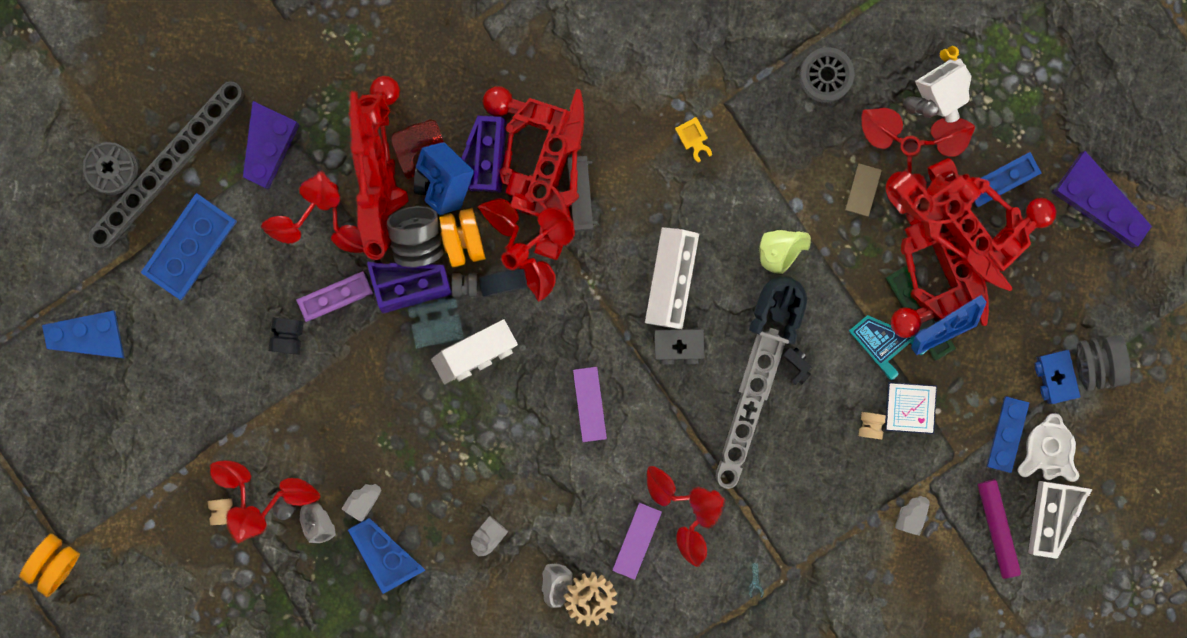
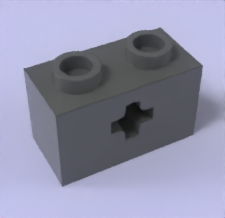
(691, 338)

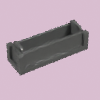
(582, 206)

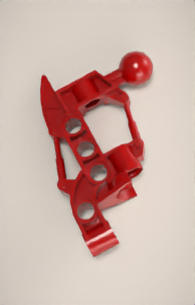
(561, 126)
(373, 166)
(991, 254)
(962, 289)

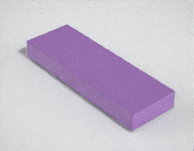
(334, 296)
(589, 404)
(637, 541)

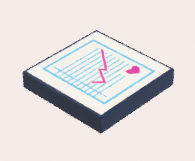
(910, 408)

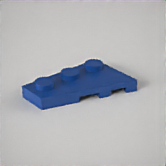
(950, 326)
(88, 334)
(383, 557)

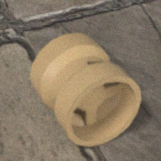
(872, 425)
(219, 510)

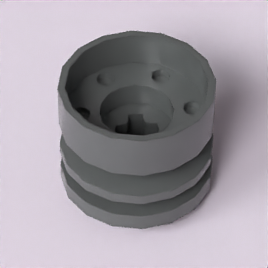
(125, 167)
(415, 236)
(1108, 362)

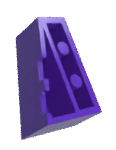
(267, 144)
(486, 153)
(406, 286)

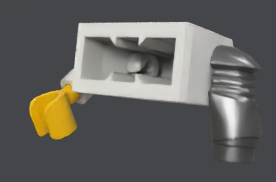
(942, 89)

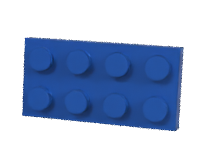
(188, 246)

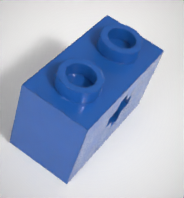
(1067, 386)

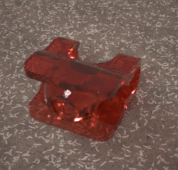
(413, 139)

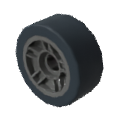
(503, 282)

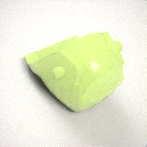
(781, 248)

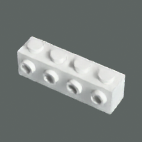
(666, 305)

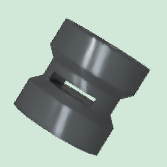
(470, 285)

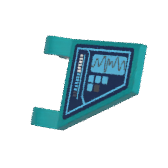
(880, 343)

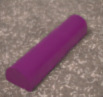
(999, 529)

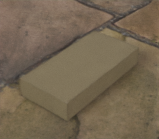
(863, 190)

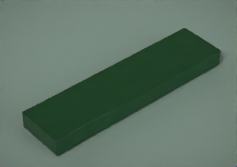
(902, 285)

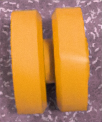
(459, 238)
(49, 565)

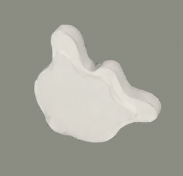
(1050, 449)

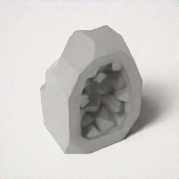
(361, 501)
(913, 515)
(316, 523)
(487, 537)
(555, 583)

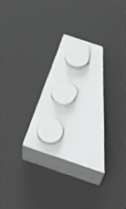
(474, 352)
(1054, 517)

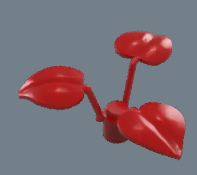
(885, 124)
(324, 195)
(555, 223)
(705, 505)
(249, 521)

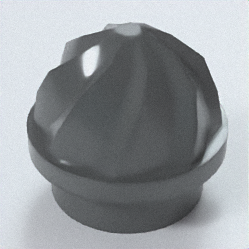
(282, 509)

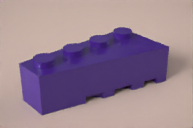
(1099, 199)

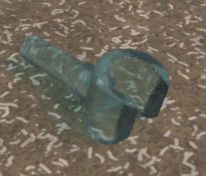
(755, 581)

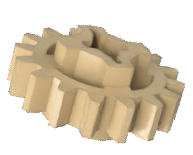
(583, 592)

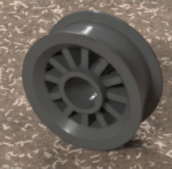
(848, 75)

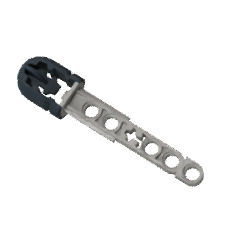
(785, 292)

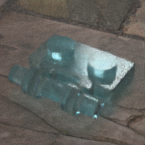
(438, 330)

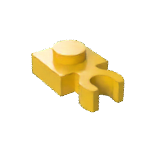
(692, 136)

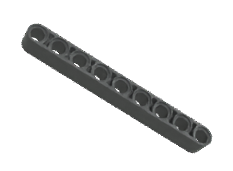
(155, 170)

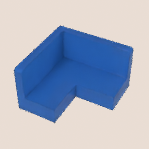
(448, 177)

